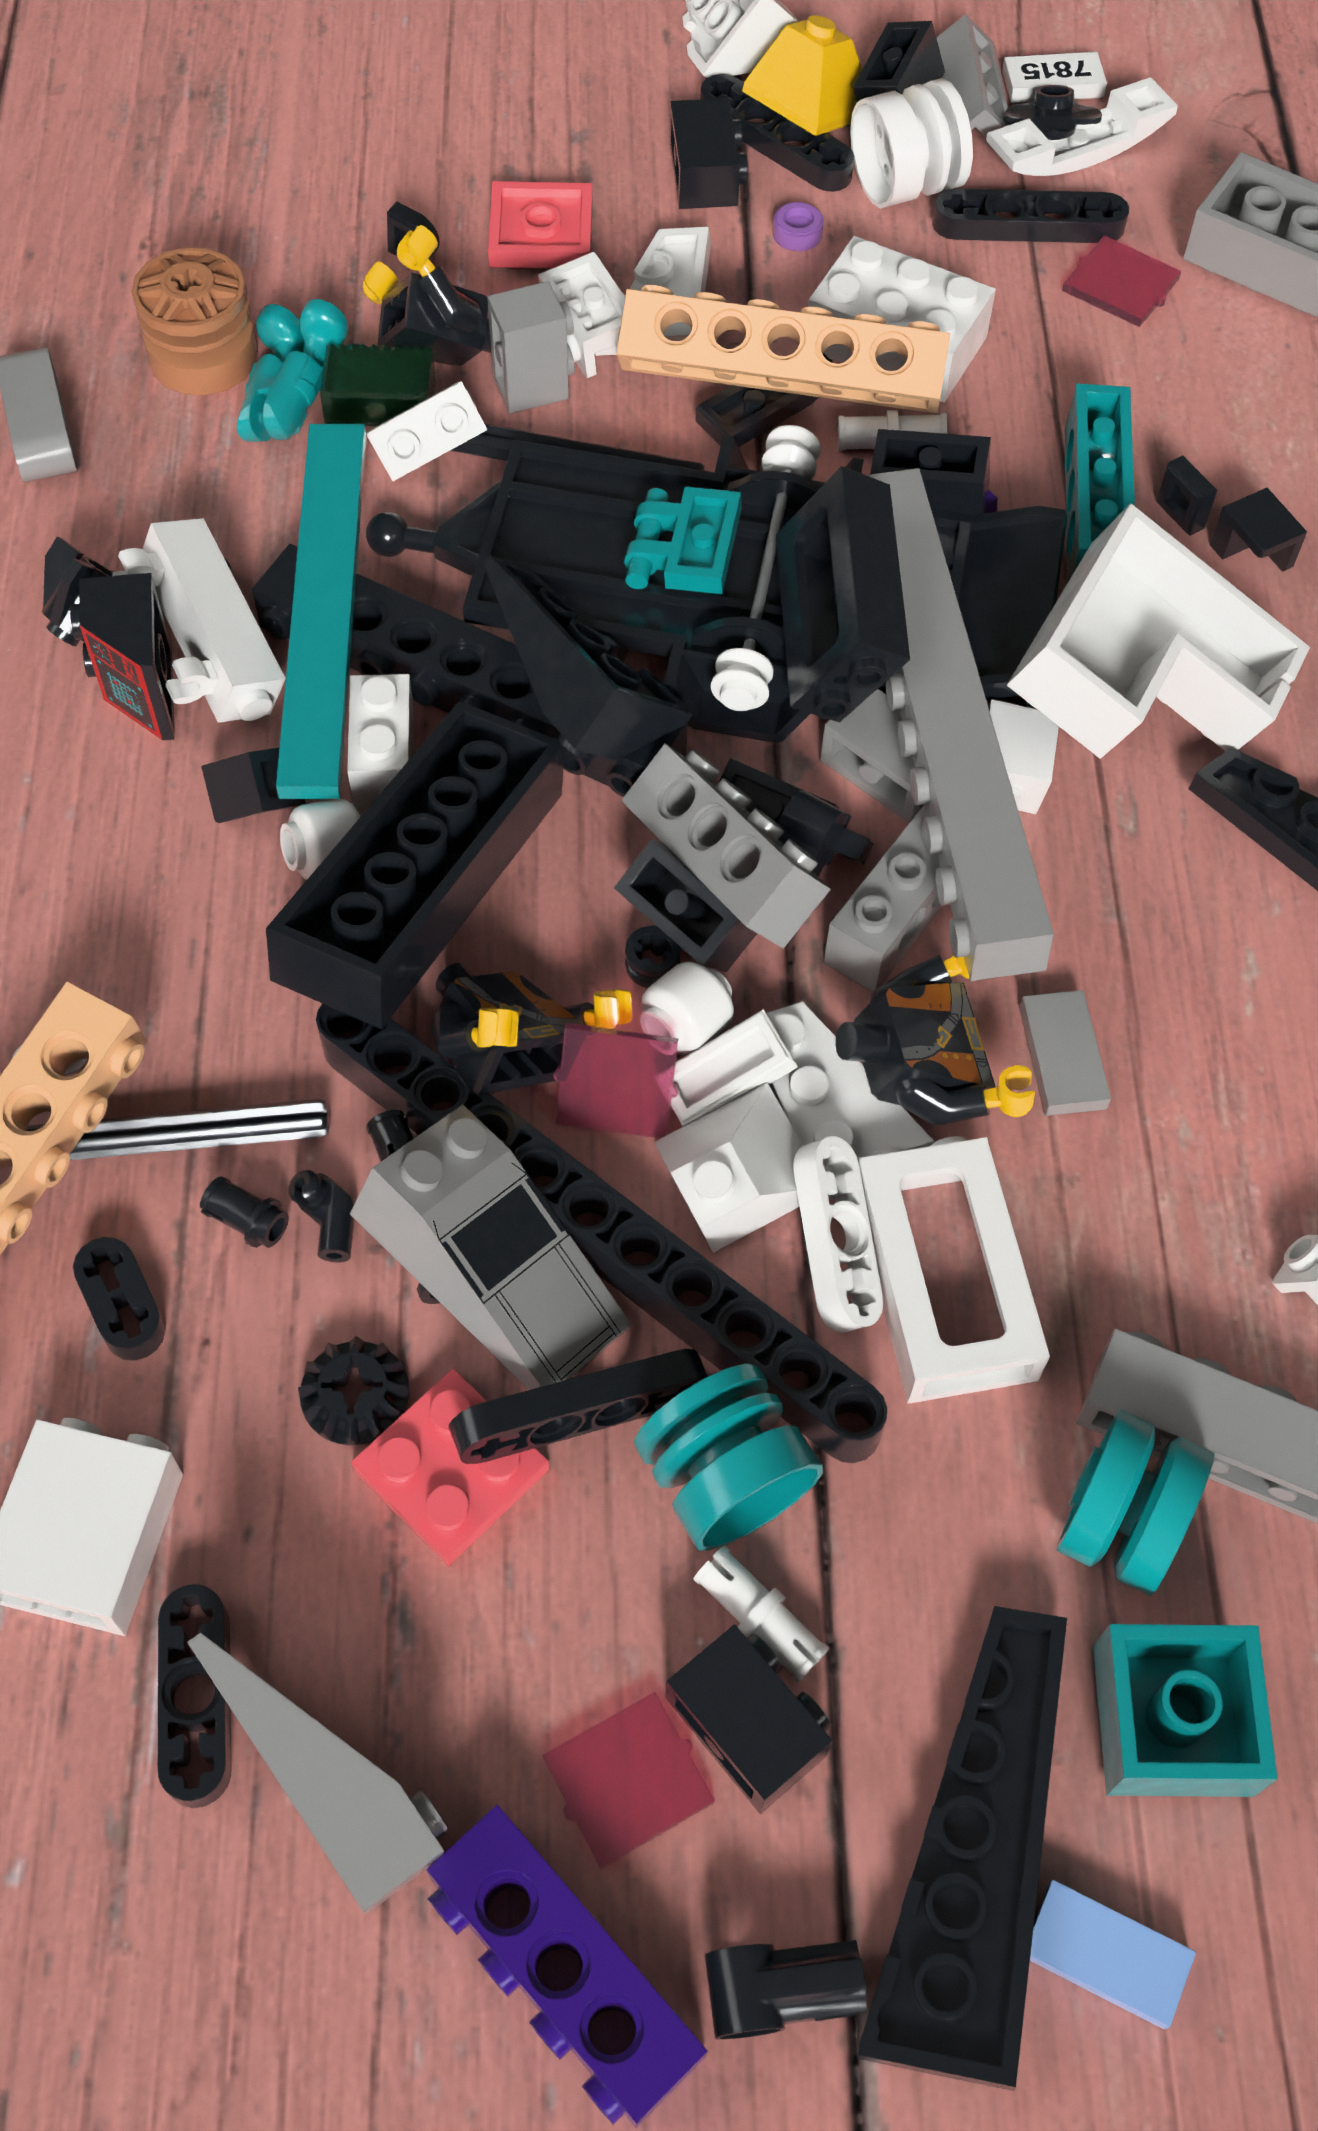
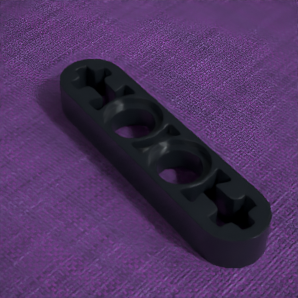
(820, 162)
(958, 216)
(573, 1406)

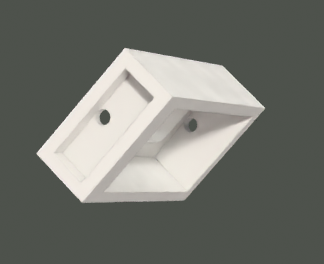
(924, 1361)

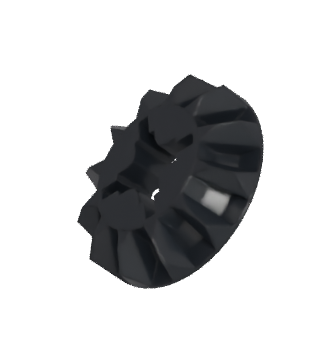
(376, 1409)

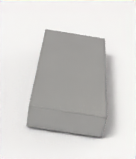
(1064, 1053)

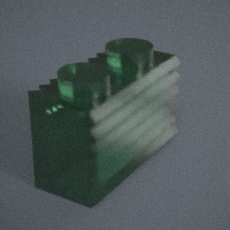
(374, 382)

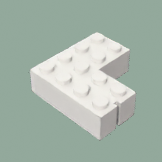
(1153, 624)

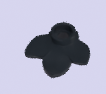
(1054, 112)

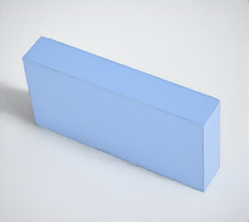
(1110, 1954)

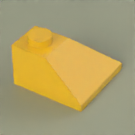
(808, 75)

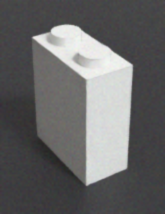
(84, 1523)

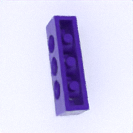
(499, 1858)

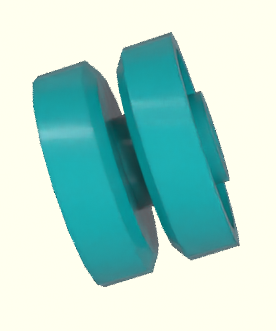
(1144, 1505)

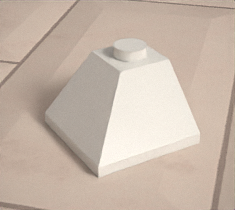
(735, 1166)

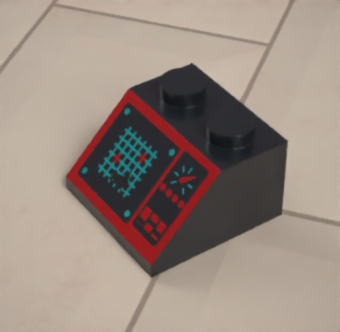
(127, 647)

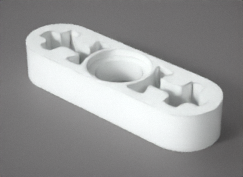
(829, 1282)

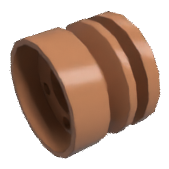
(195, 320)

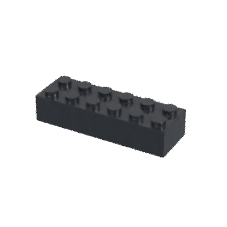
(415, 864)

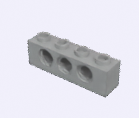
(727, 846)
(886, 911)

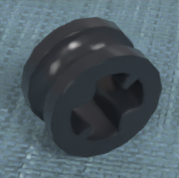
(645, 971)

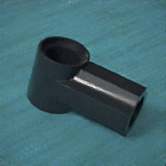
(765, 1988)

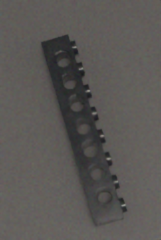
(445, 663)

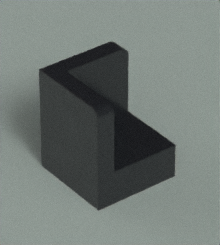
(1261, 525)
(245, 785)

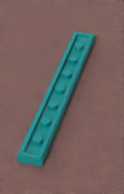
(322, 614)

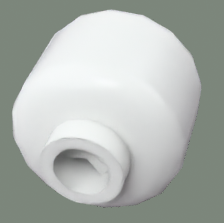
(314, 833)
(688, 1005)

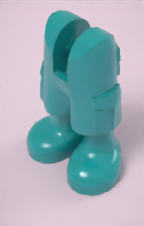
(291, 376)

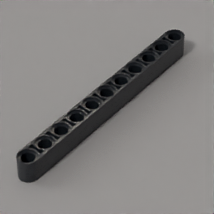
(621, 1232)

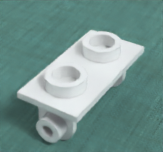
(426, 430)

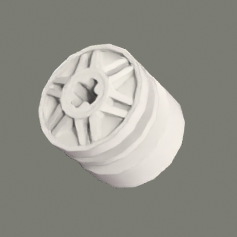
(911, 142)

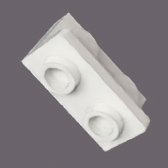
(594, 306)

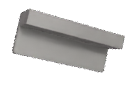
(975, 73)

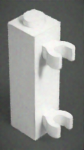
(211, 621)

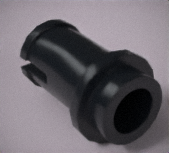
(257, 1219)

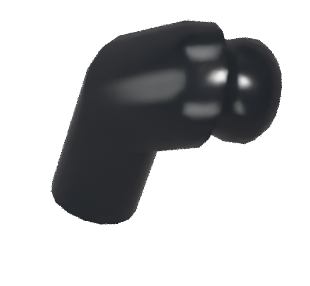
(328, 1207)

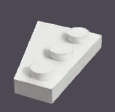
(678, 262)
(833, 1094)

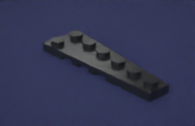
(965, 1928)

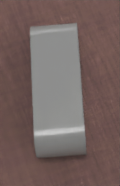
(36, 415)

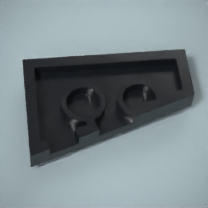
(1265, 808)

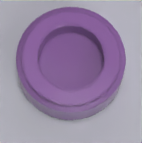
(798, 226)

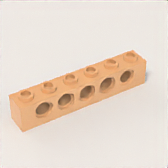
(805, 371)
(35, 1083)

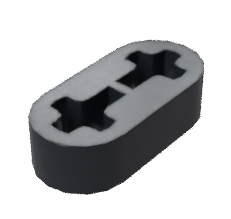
(105, 1303)

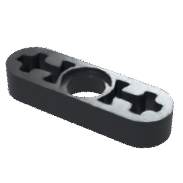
(175, 1751)

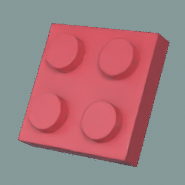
(539, 224)
(426, 1483)

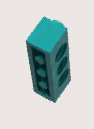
(1096, 464)

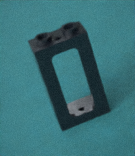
(829, 671)

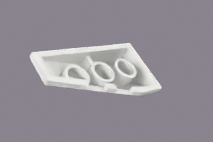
(733, 34)

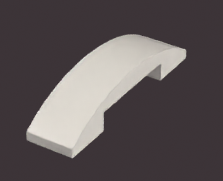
(1129, 118)

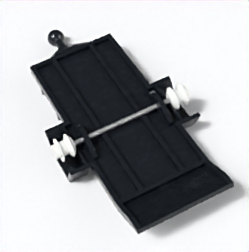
(575, 514)

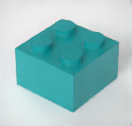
(1183, 1710)

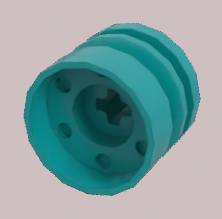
(727, 1456)

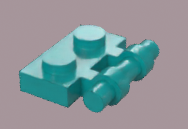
(700, 544)

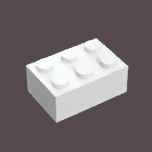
(906, 291)

